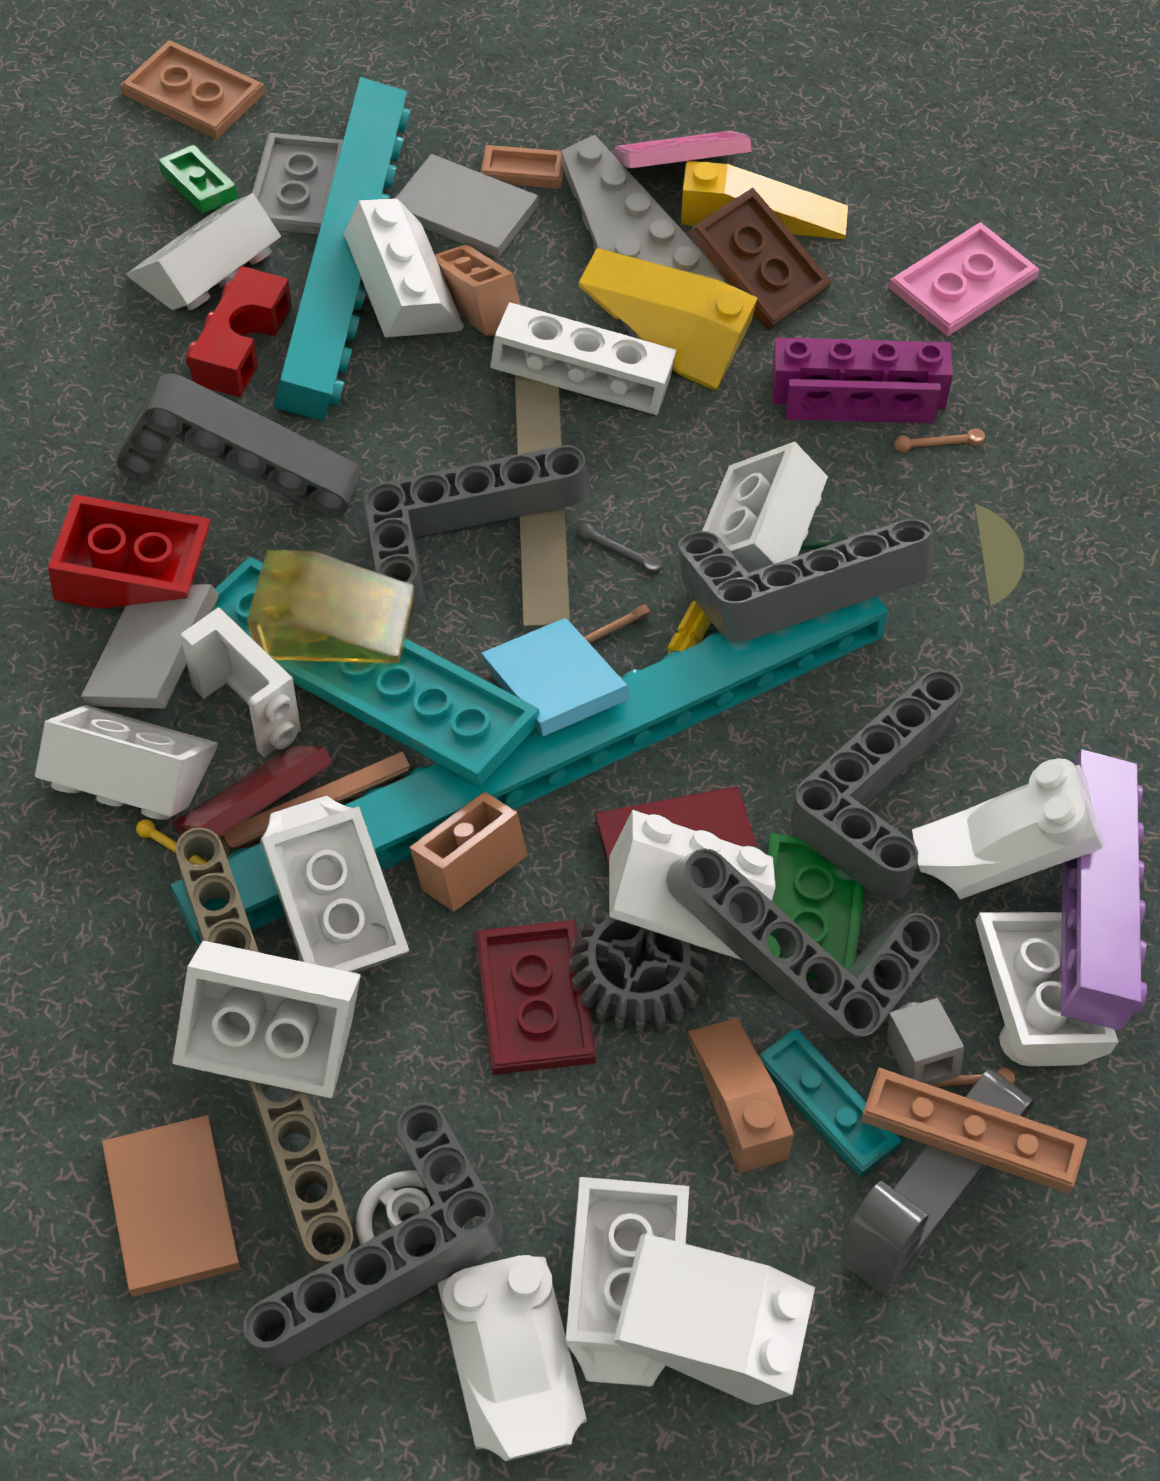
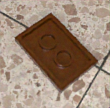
(760, 257)

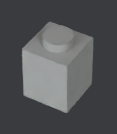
(925, 1042)

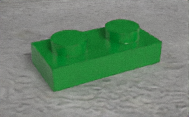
(198, 179)

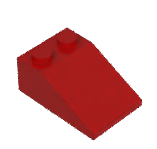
(124, 554)

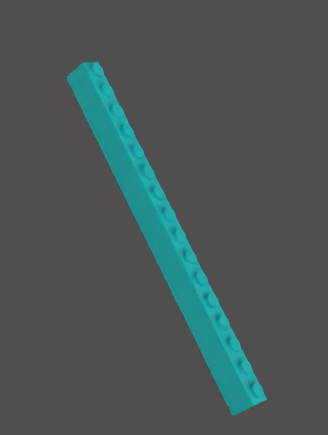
(662, 702)

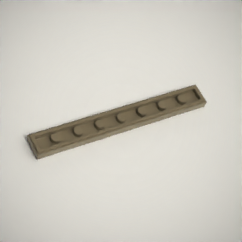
(541, 533)

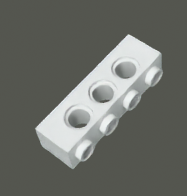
(582, 358)

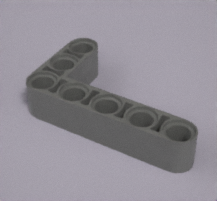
(237, 439)
(465, 498)
(804, 586)
(832, 800)
(801, 953)
(896, 1222)
(388, 1252)

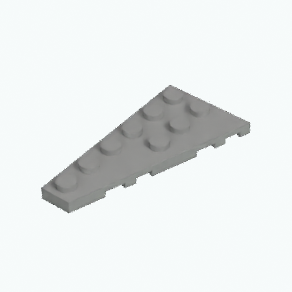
(625, 215)

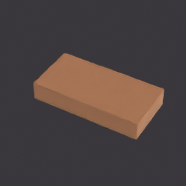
(523, 166)

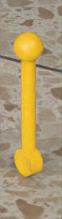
(146, 829)

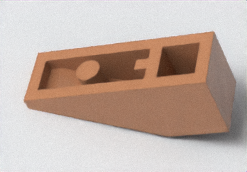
(478, 286)
(742, 1095)

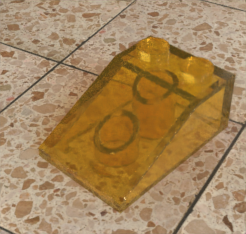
(328, 610)

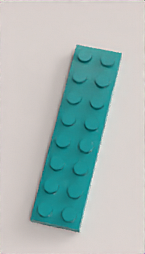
(416, 701)

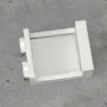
(222, 654)

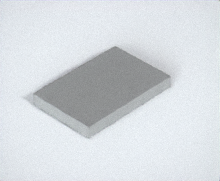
(296, 180)
(467, 205)
(147, 652)

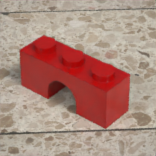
(249, 304)

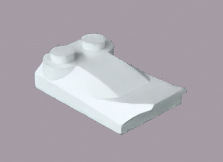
(1013, 832)
(332, 886)
(1026, 977)
(605, 1245)
(512, 1357)

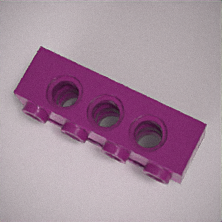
(871, 360)

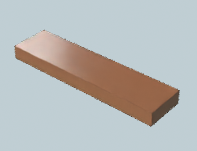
(341, 791)
(974, 1130)

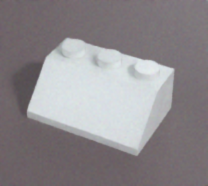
(207, 254)
(400, 270)
(767, 506)
(123, 760)
(640, 875)
(265, 1018)

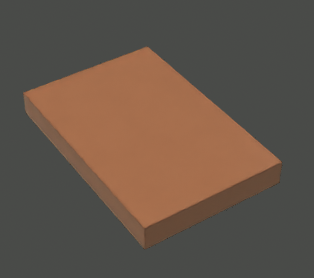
(192, 89)
(170, 1206)

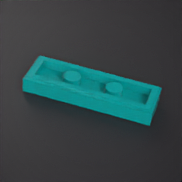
(827, 1102)

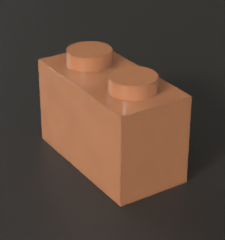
(469, 851)

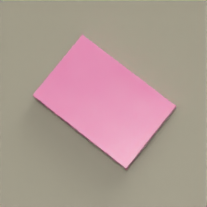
(682, 149)
(963, 279)

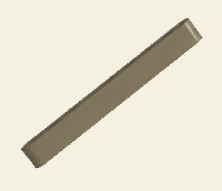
(277, 1118)

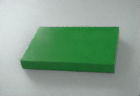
(816, 898)

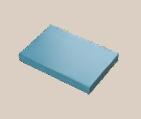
(557, 674)

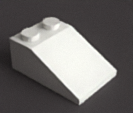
(716, 1318)

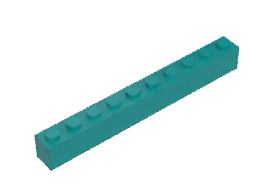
(333, 279)

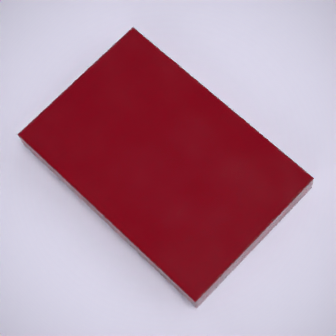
(256, 790)
(712, 811)
(530, 998)

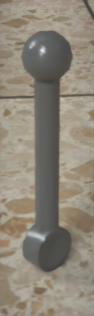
(651, 564)

